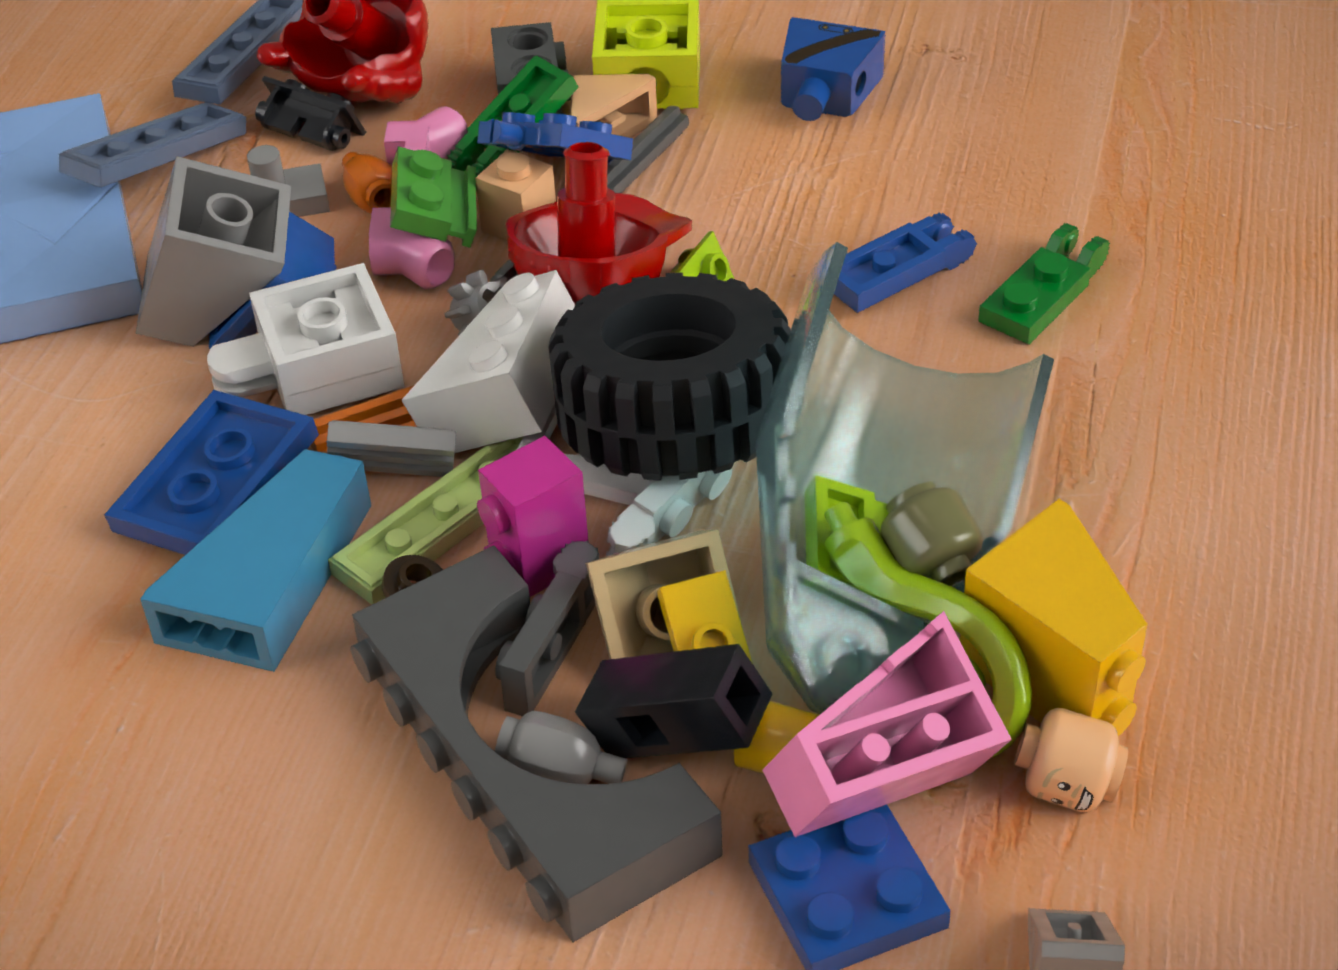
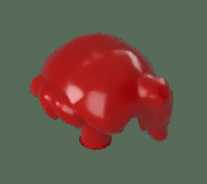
(354, 48)

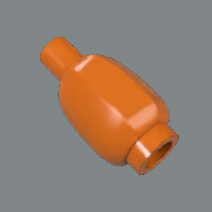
(367, 180)

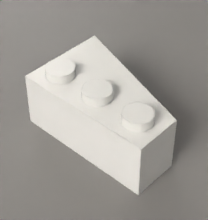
(498, 370)

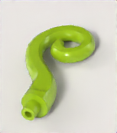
(871, 568)

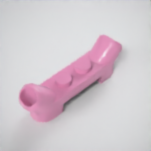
(399, 252)

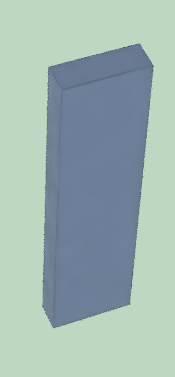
(233, 54)
(151, 144)

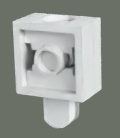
(315, 343)

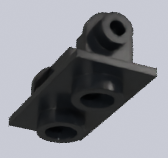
(326, 118)

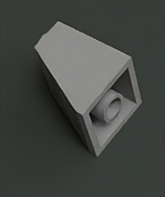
(210, 249)

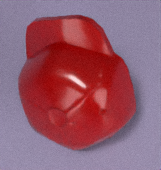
(592, 231)

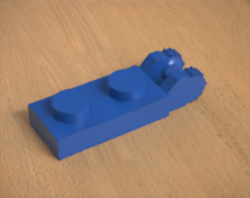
(901, 260)

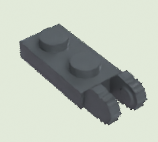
(549, 630)

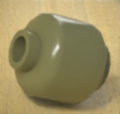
(932, 532)

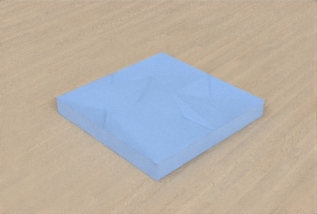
(61, 239)

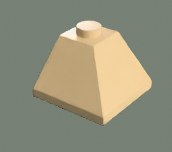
(628, 583)

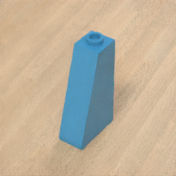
(263, 566)

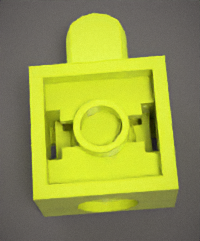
(652, 40)

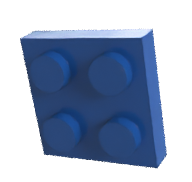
(848, 890)

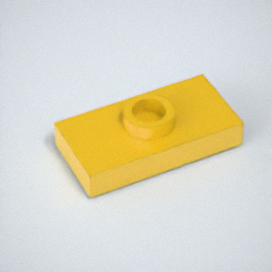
(702, 613)

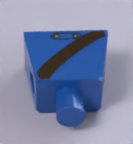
(829, 67)

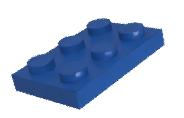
(209, 470)

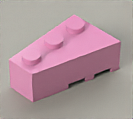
(890, 736)

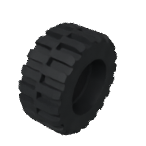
(667, 374)

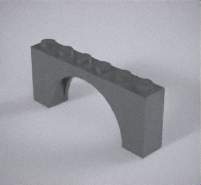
(577, 845)

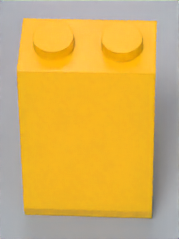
(1067, 615)

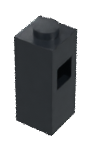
(675, 702)

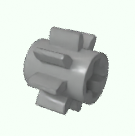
(471, 298)

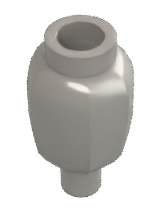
(557, 749)

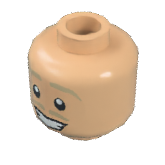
(1072, 760)

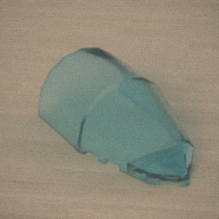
(883, 429)

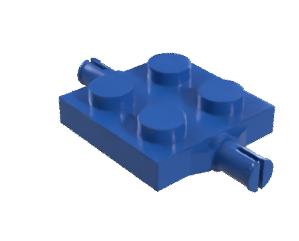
(551, 135)

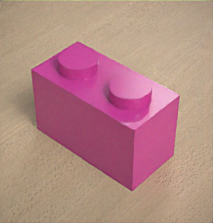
(533, 509)

